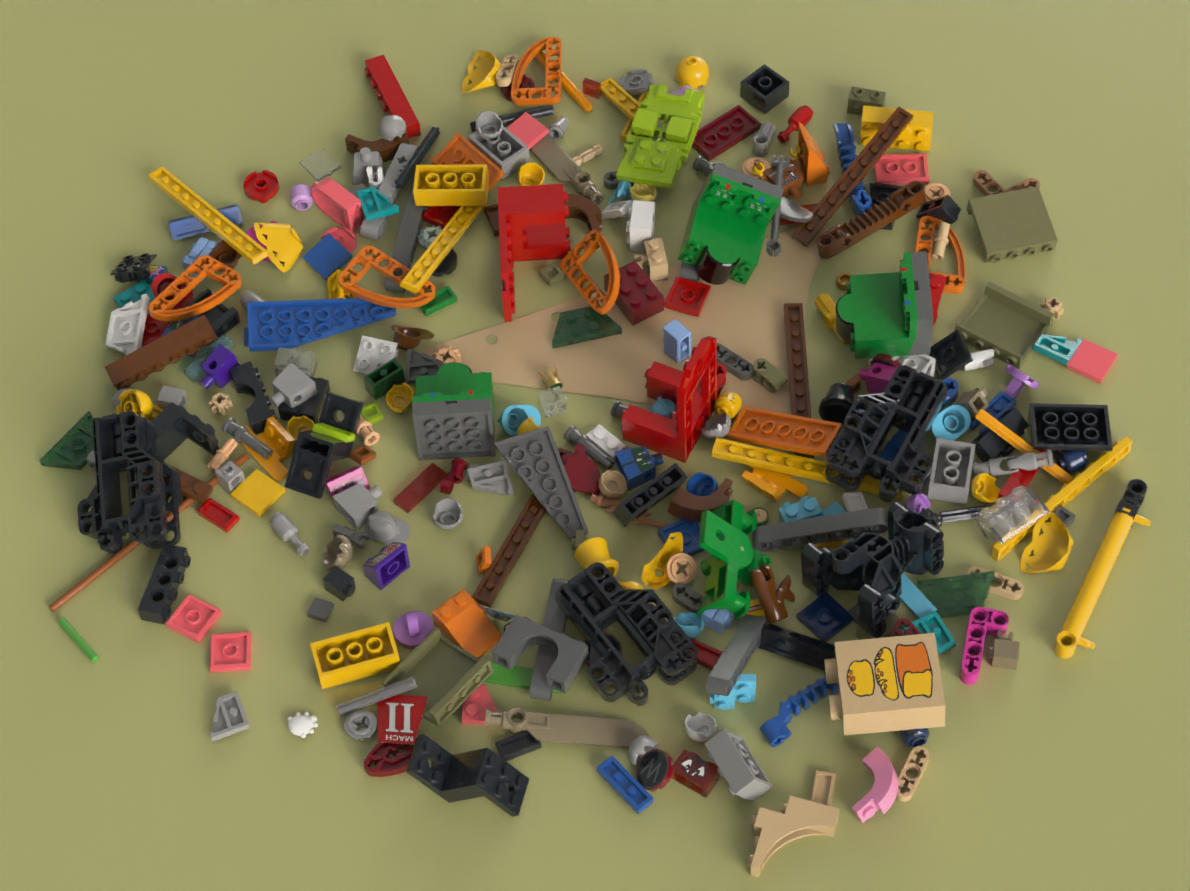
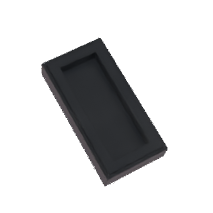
(517, 745)

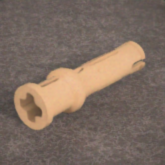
(365, 429)

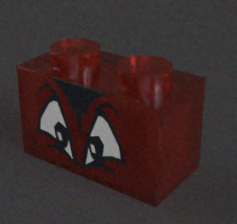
(695, 773)

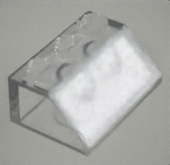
(1011, 514)

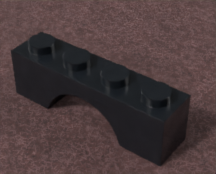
(246, 381)

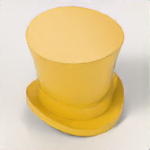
(595, 551)

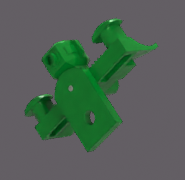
(731, 559)

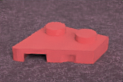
(475, 706)

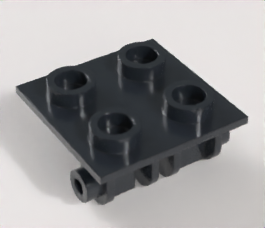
(133, 268)

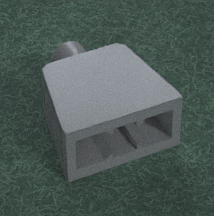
(362, 161)
(292, 387)
(357, 504)

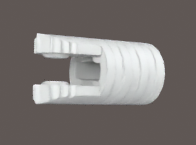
(376, 178)
(980, 359)

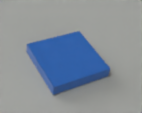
(327, 256)
(690, 533)

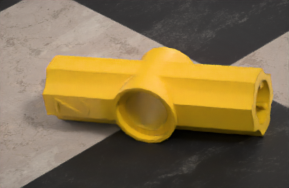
(828, 310)

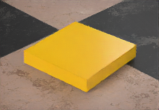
(258, 492)

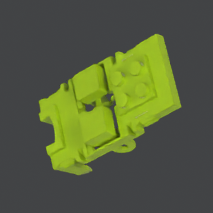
(656, 161)

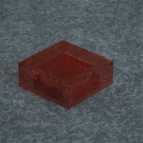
(591, 88)

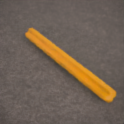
(571, 89)
(1020, 444)

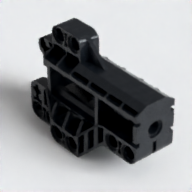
(908, 404)
(122, 445)
(633, 613)

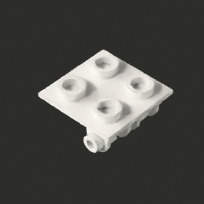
(373, 354)

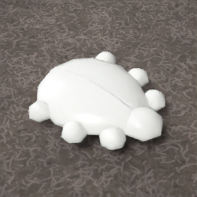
(302, 724)

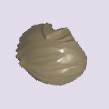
(338, 552)

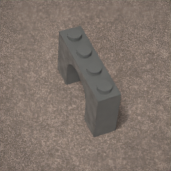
(525, 633)

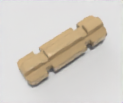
(588, 154)

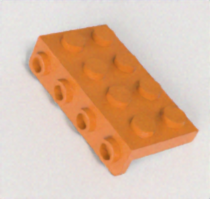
(461, 152)

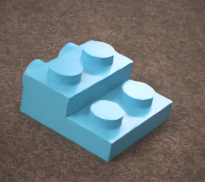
(803, 509)
(743, 692)

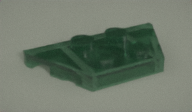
(583, 326)
(73, 447)
(957, 594)

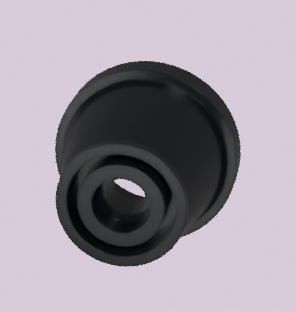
(837, 403)

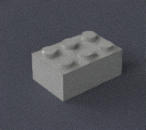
(504, 150)
(951, 471)
(737, 765)

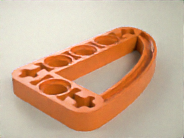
(544, 92)
(956, 247)
(576, 261)
(368, 262)
(209, 270)

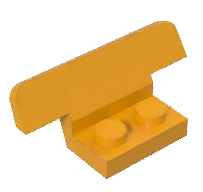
(280, 442)
(773, 483)

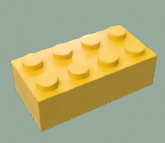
(914, 137)
(451, 185)
(355, 655)

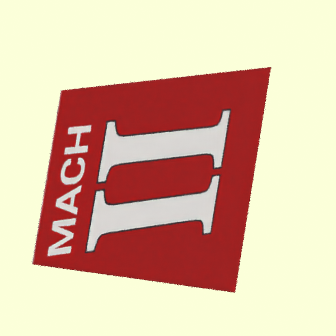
(400, 718)

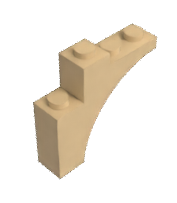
(796, 820)

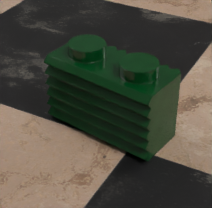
(383, 378)

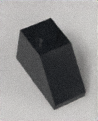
(940, 208)

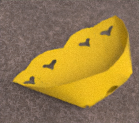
(483, 75)
(281, 239)
(1050, 548)
(659, 562)

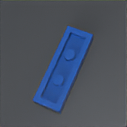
(625, 784)

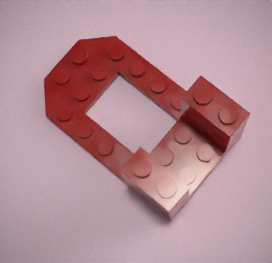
(530, 230)
(694, 397)

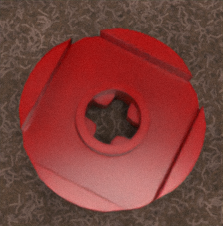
(263, 193)

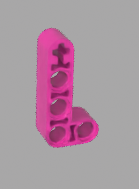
(975, 645)

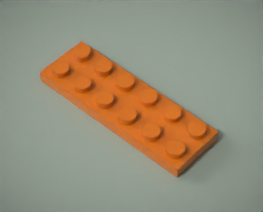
(784, 431)

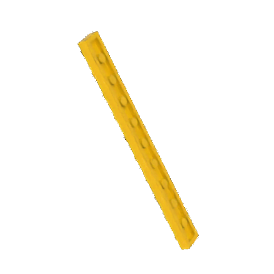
(208, 215)
(784, 463)
(1069, 491)

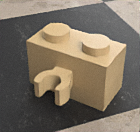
(654, 259)

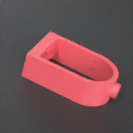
(337, 203)

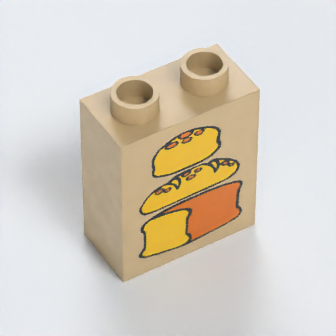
(886, 684)

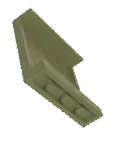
(1013, 224)
(1005, 325)
(441, 673)

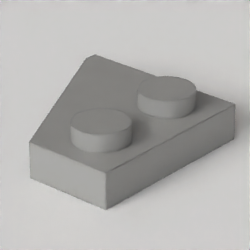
(491, 478)
(228, 717)

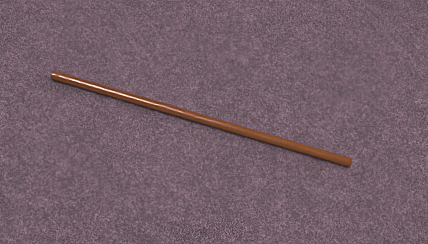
(127, 549)

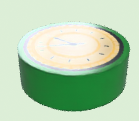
(762, 516)

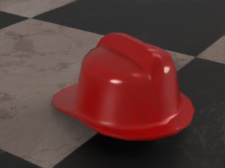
(162, 281)

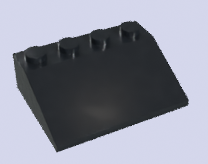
(1069, 427)

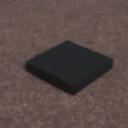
(950, 354)

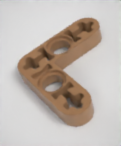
(990, 182)

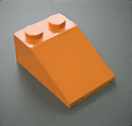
(812, 159)
(466, 624)

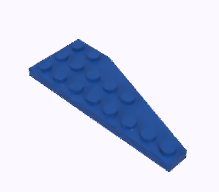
(305, 321)

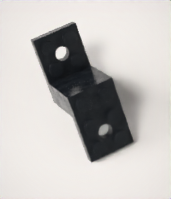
(177, 425)
(318, 451)
(468, 775)

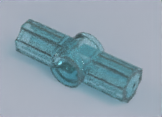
(194, 370)

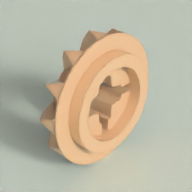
(751, 162)
(935, 188)
(454, 355)
(689, 569)

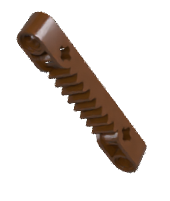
(833, 242)

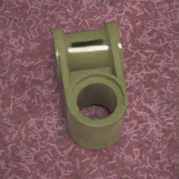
(768, 377)

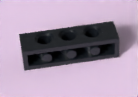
(650, 494)
(163, 573)

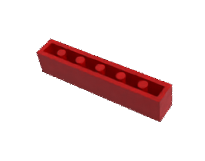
(390, 93)

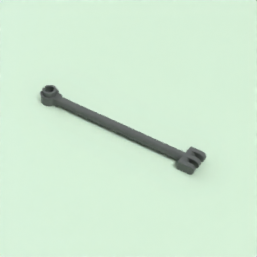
(774, 244)

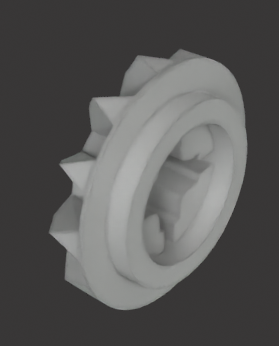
(358, 717)

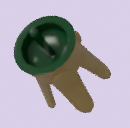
(553, 378)

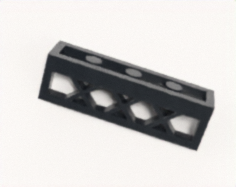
(796, 646)

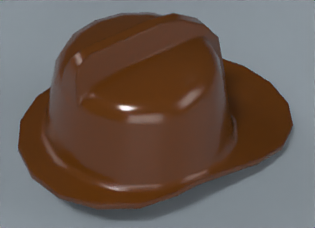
(225, 254)
(409, 337)

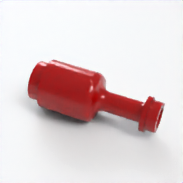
(800, 116)

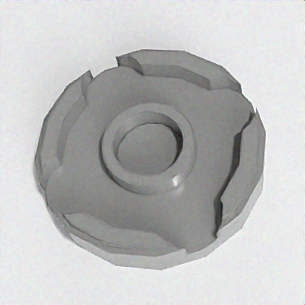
(636, 81)

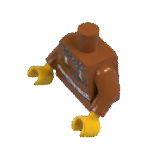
(792, 177)

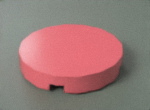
(344, 237)

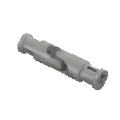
(1027, 461)

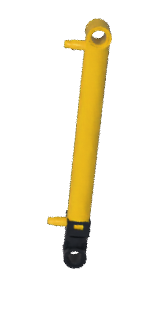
(1100, 569)

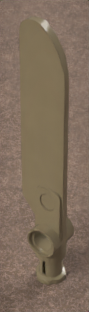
(566, 169)
(567, 727)

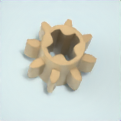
(1053, 305)
(220, 404)

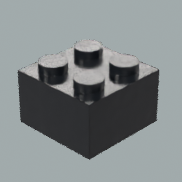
(764, 89)

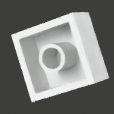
(641, 224)

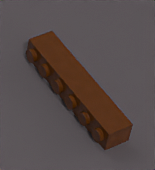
(161, 352)

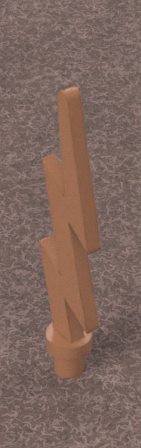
(602, 501)

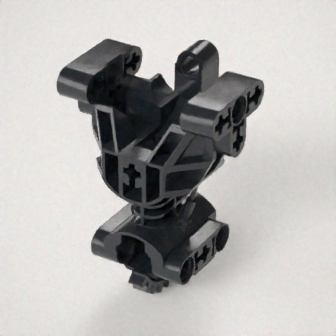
(875, 563)

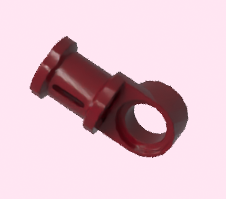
(454, 476)

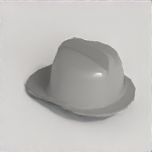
(386, 528)

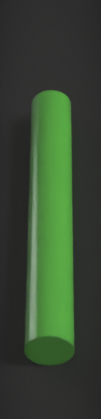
(78, 639)

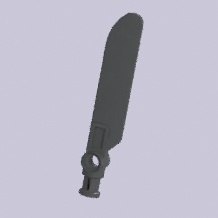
(788, 210)

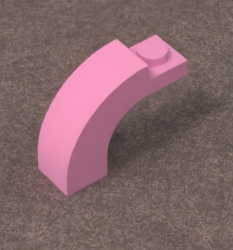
(884, 788)

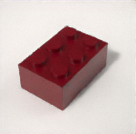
(637, 294)

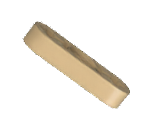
(506, 71)
(1007, 593)
(910, 765)

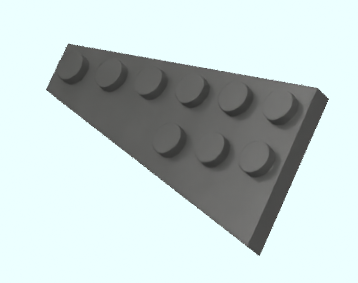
(540, 468)

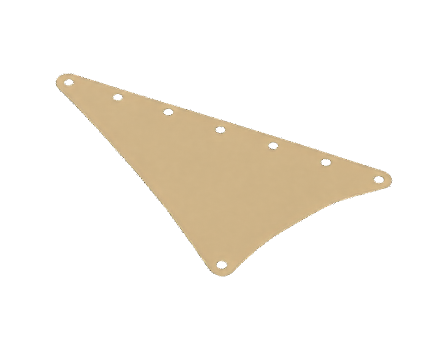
(740, 316)

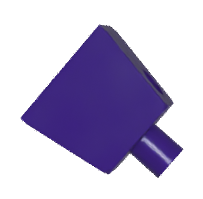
(217, 367)

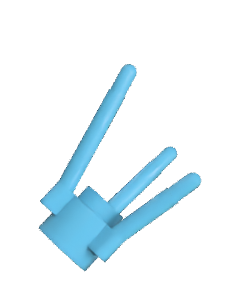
(621, 192)

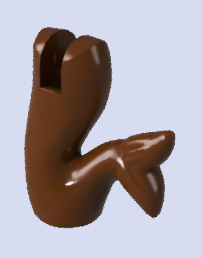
(769, 598)

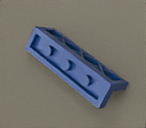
(191, 226)

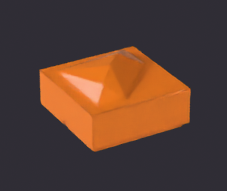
(483, 559)

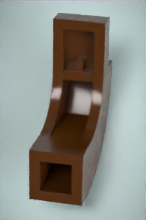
(386, 148)
(584, 210)
(690, 507)

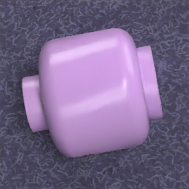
(301, 197)

